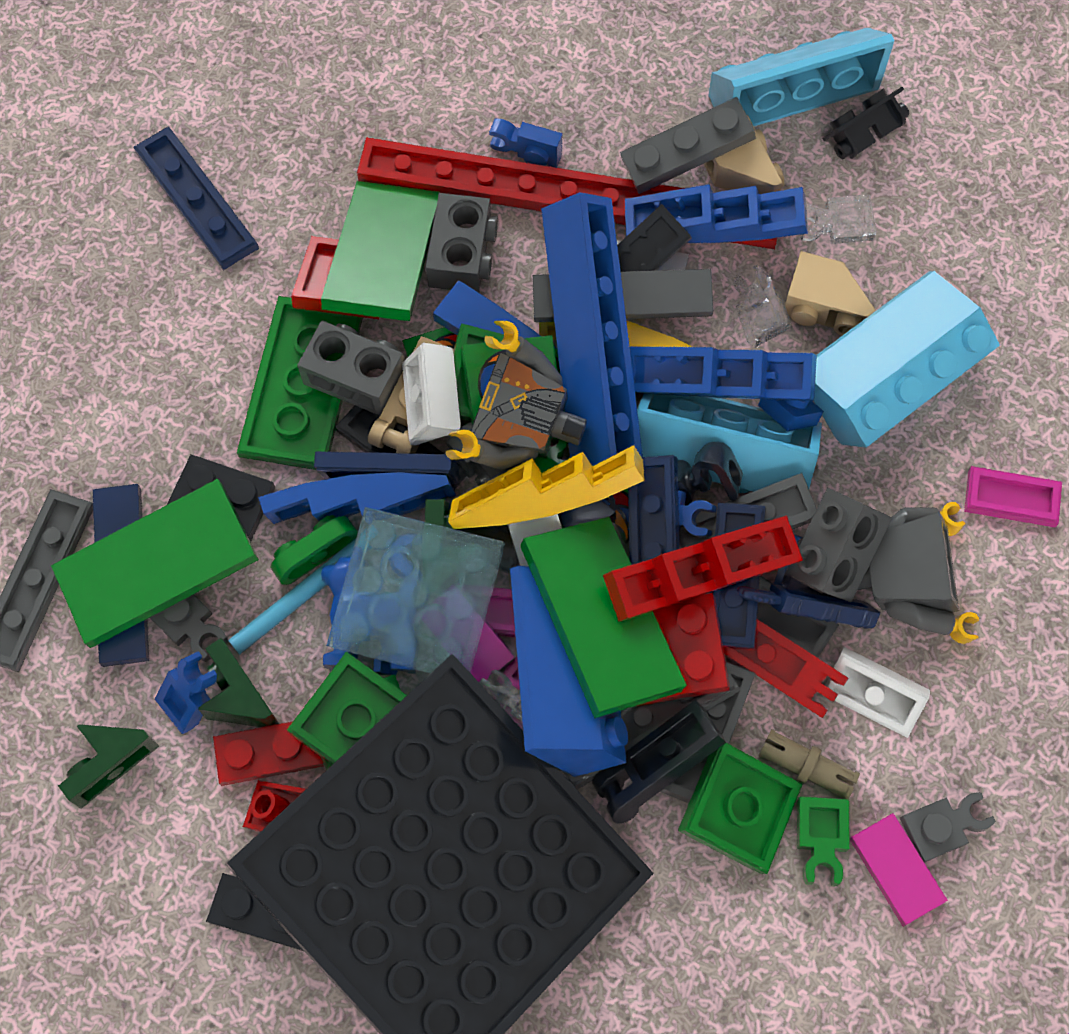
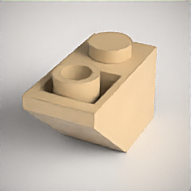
(747, 167)
(826, 295)

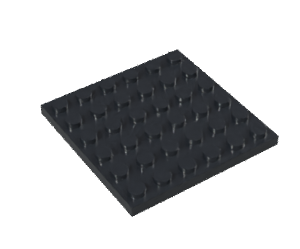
(441, 866)

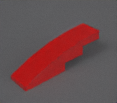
(702, 568)

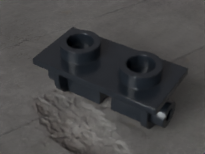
(881, 113)

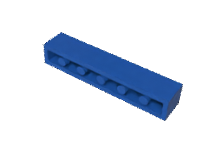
(591, 324)

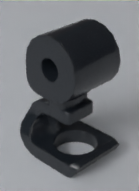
(713, 457)

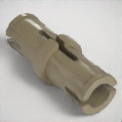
(809, 764)

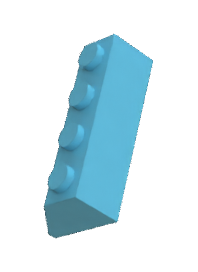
(805, 75)
(899, 359)
(758, 442)

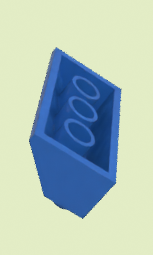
(553, 706)

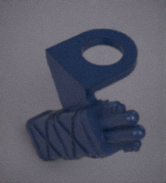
(796, 598)

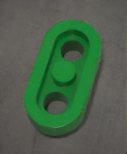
(300, 557)

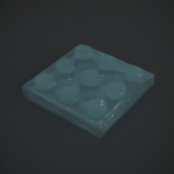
(415, 592)

